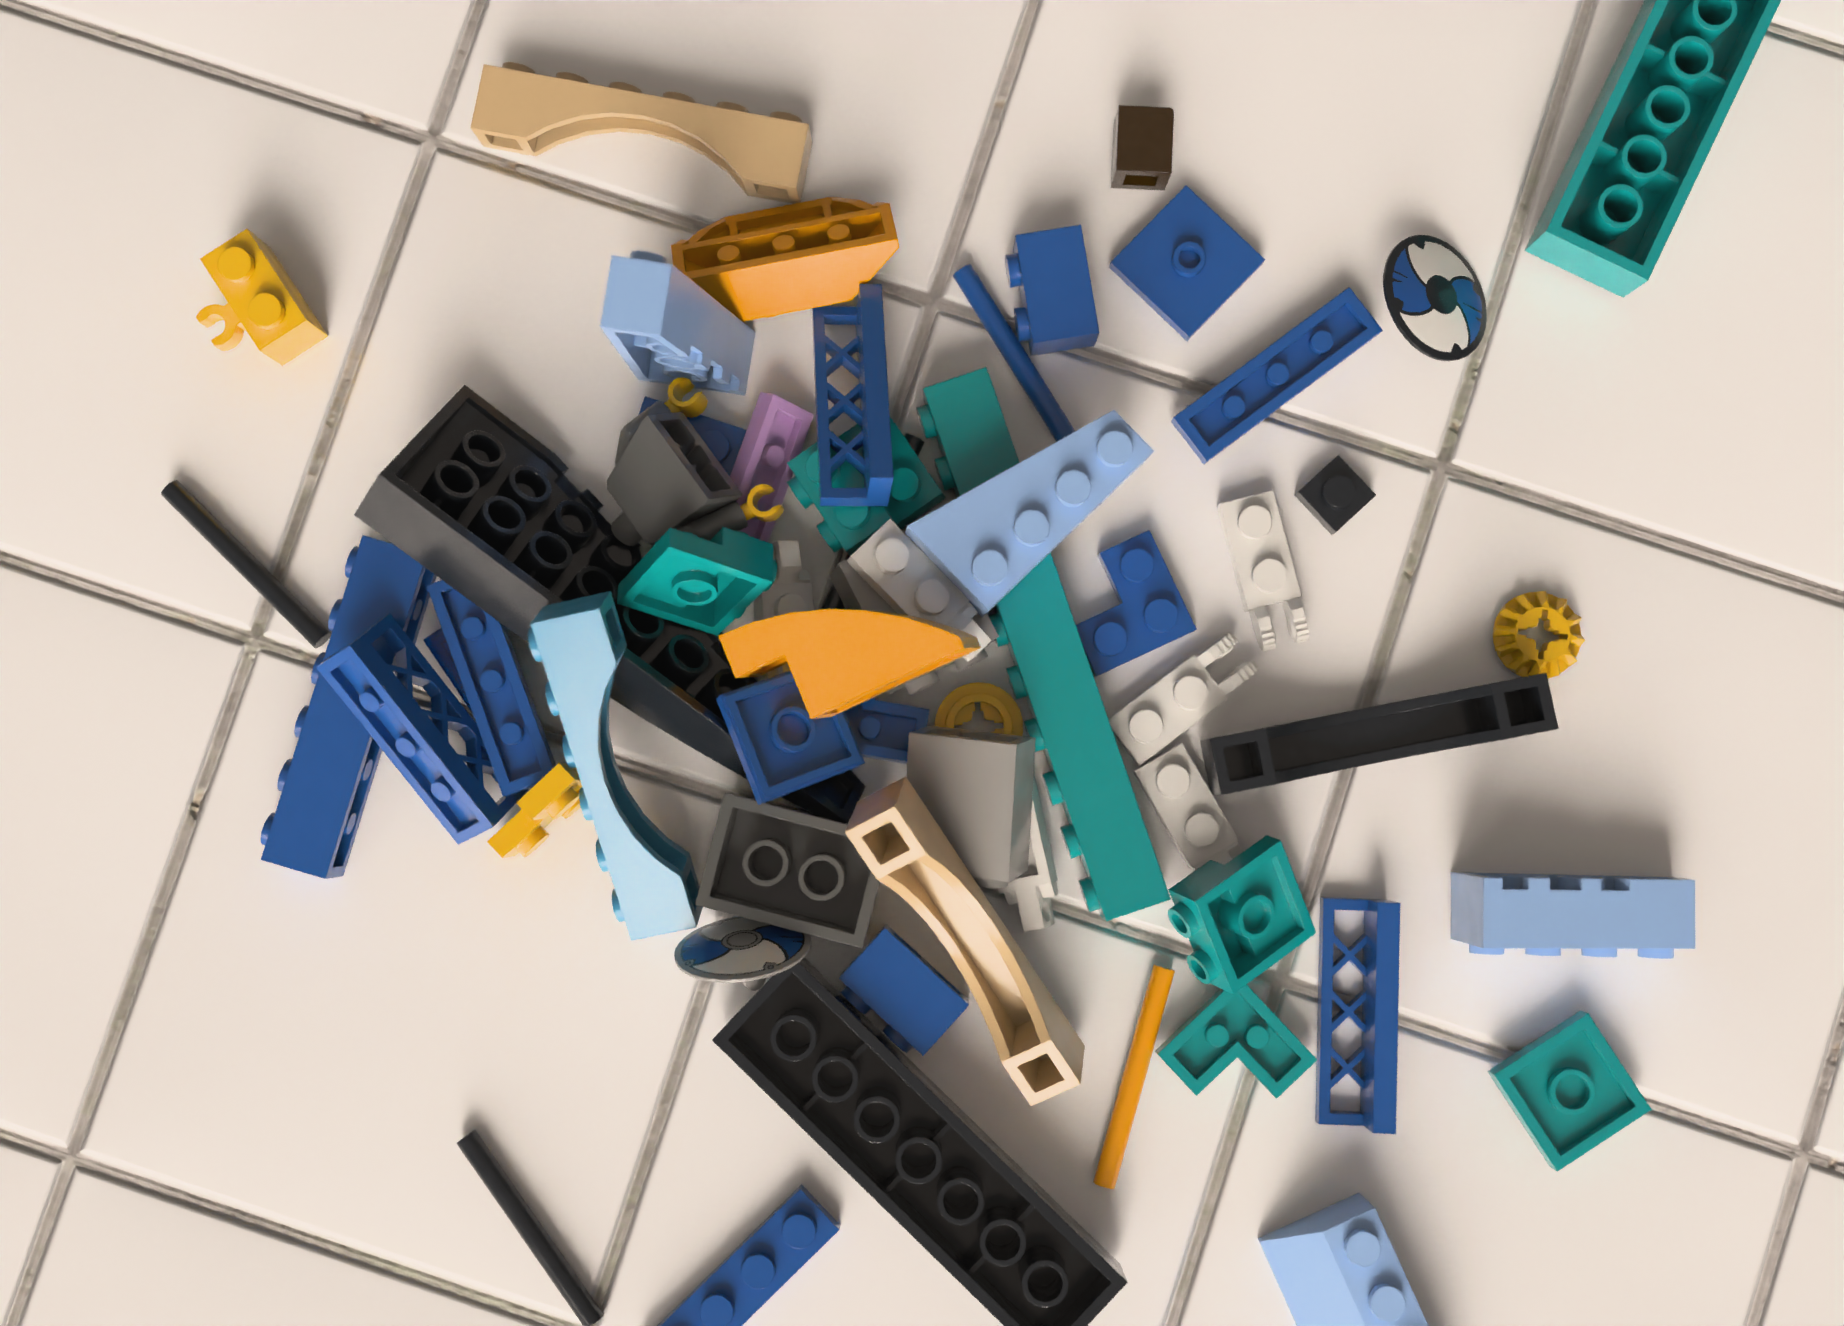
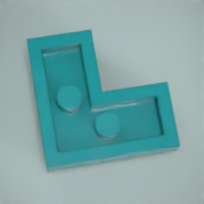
(1230, 1029)

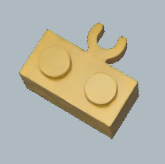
(258, 300)

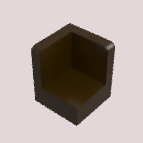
(1142, 147)

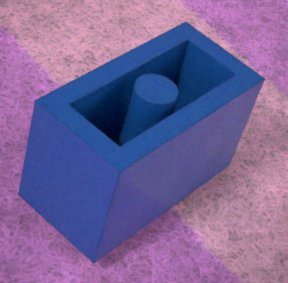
(1053, 290)
(902, 991)

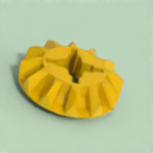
(1520, 652)
(994, 703)

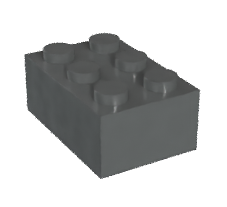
(788, 871)

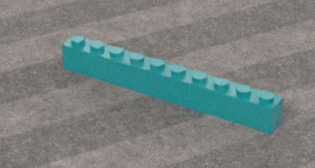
(1051, 672)

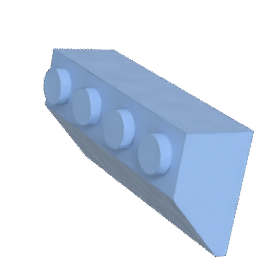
(1341, 1269)

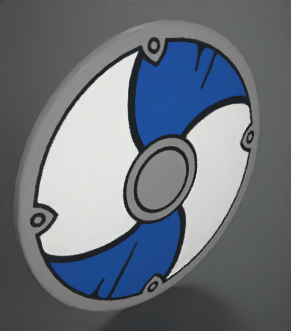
(740, 951)

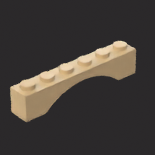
(538, 112)
(919, 863)

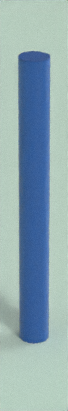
(1013, 352)

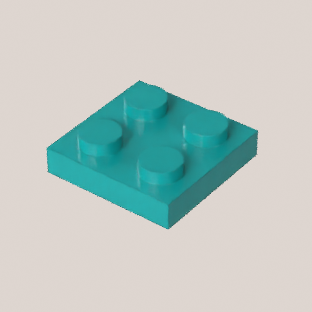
(1569, 1090)

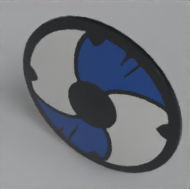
(1434, 298)

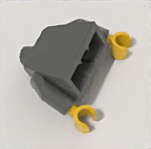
(672, 477)

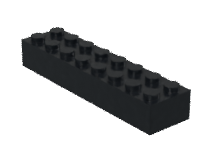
(918, 1154)

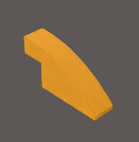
(843, 653)

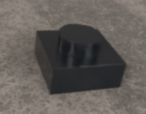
(1335, 495)

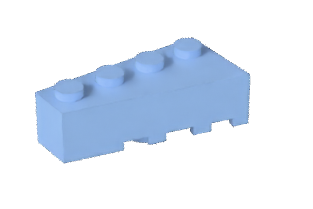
(673, 326)
(1021, 515)
(1572, 913)

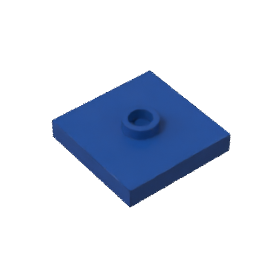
(1186, 263)
(781, 743)

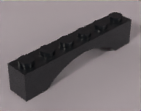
(1379, 734)

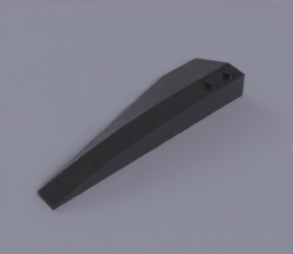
(515, 534)

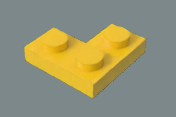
(546, 801)

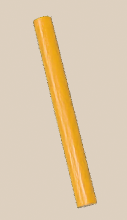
(1133, 1077)

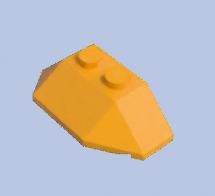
(789, 255)

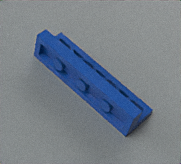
(874, 401)
(416, 737)
(1379, 1014)

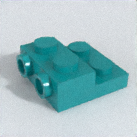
(851, 526)
(700, 579)
(1240, 915)

